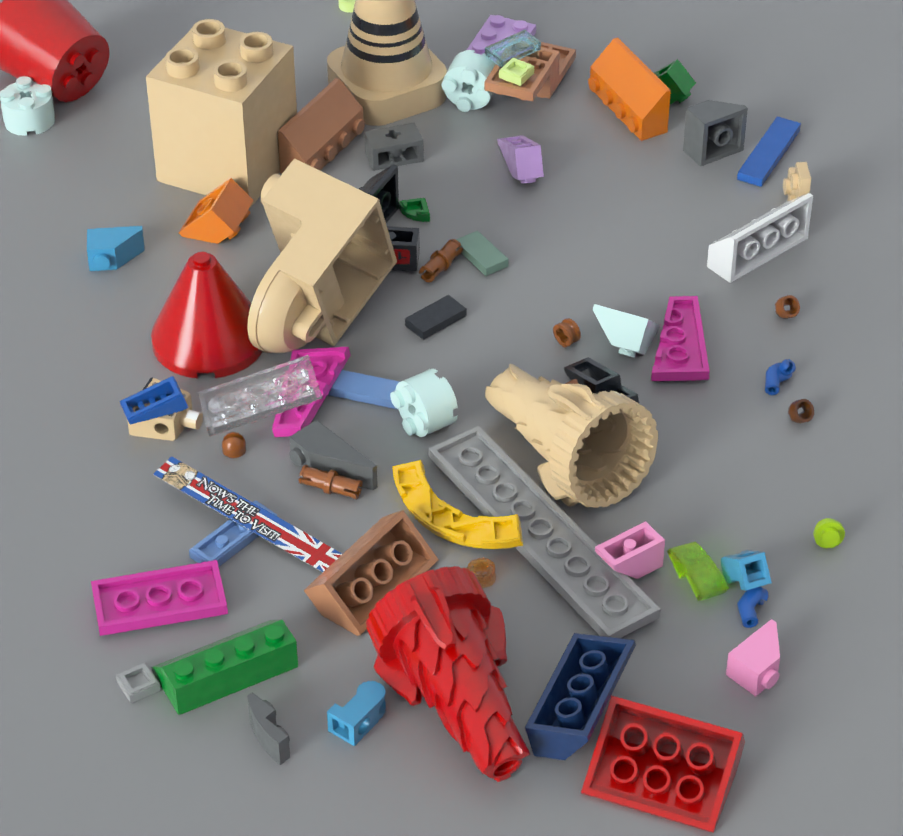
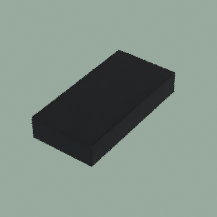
(435, 317)

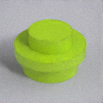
(828, 533)

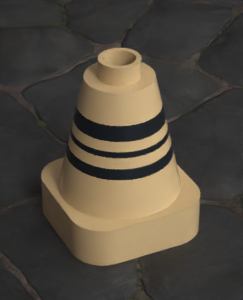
(388, 62)

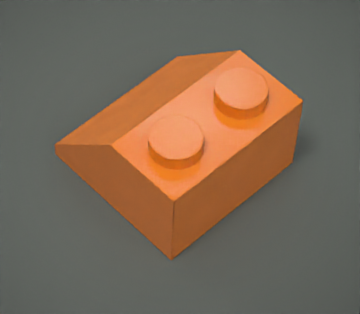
(218, 214)

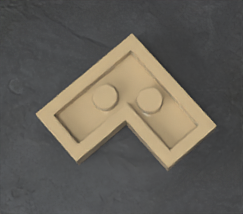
(798, 181)

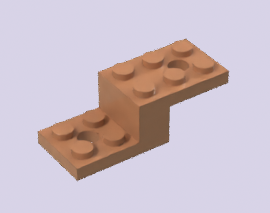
(550, 67)

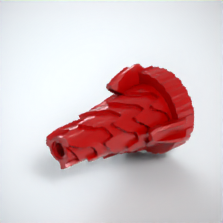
(444, 644)

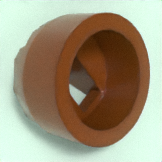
(785, 301)
(233, 445)

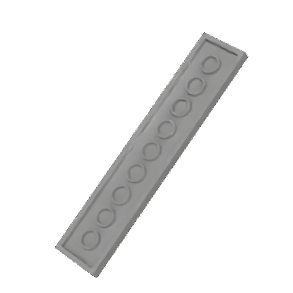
(550, 537)

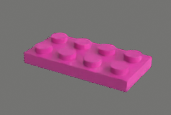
(159, 597)

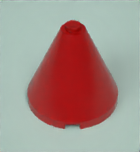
(204, 323)

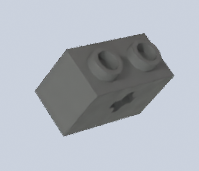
(394, 145)

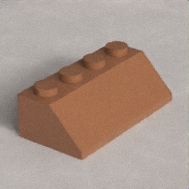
(321, 128)
(369, 570)

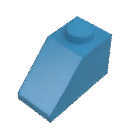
(113, 246)

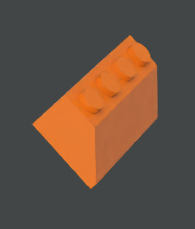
(631, 90)

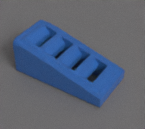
(169, 396)

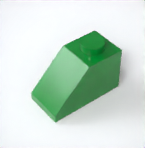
(677, 80)

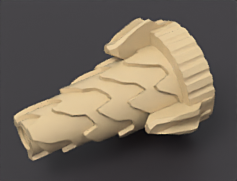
(592, 441)

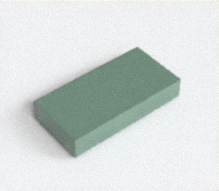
(482, 253)

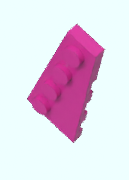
(682, 343)
(327, 367)

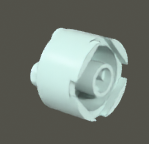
(466, 80)
(27, 106)
(425, 403)

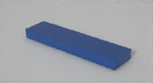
(769, 151)

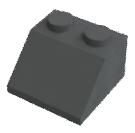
(714, 130)

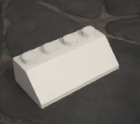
(761, 239)

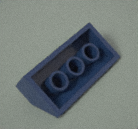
(577, 694)

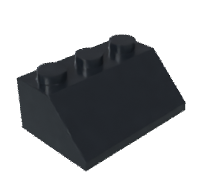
(385, 188)

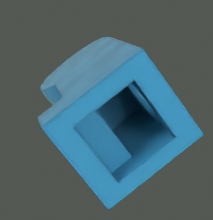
(746, 567)
(359, 714)

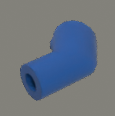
(778, 373)

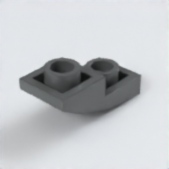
(263, 722)

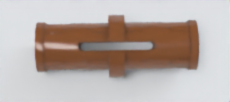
(440, 260)
(330, 482)

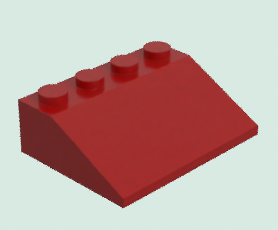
(663, 764)

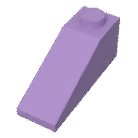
(522, 158)

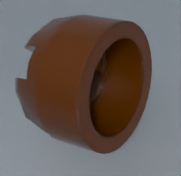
(803, 417)

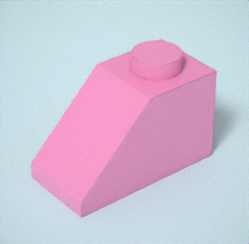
(634, 551)
(756, 660)

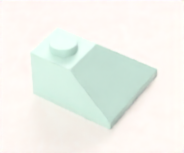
(626, 331)

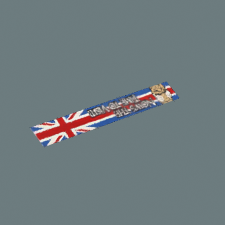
(247, 514)

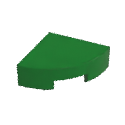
(415, 209)

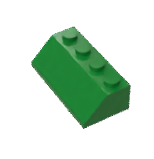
(227, 665)

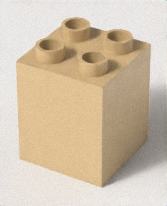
(220, 108)

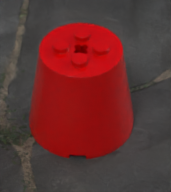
(51, 46)

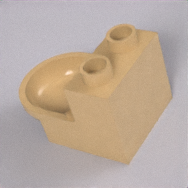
(328, 262)

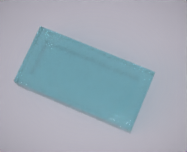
(514, 46)

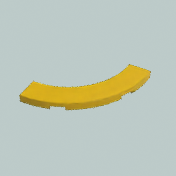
(448, 521)

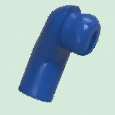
(747, 604)

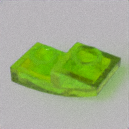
(701, 571)

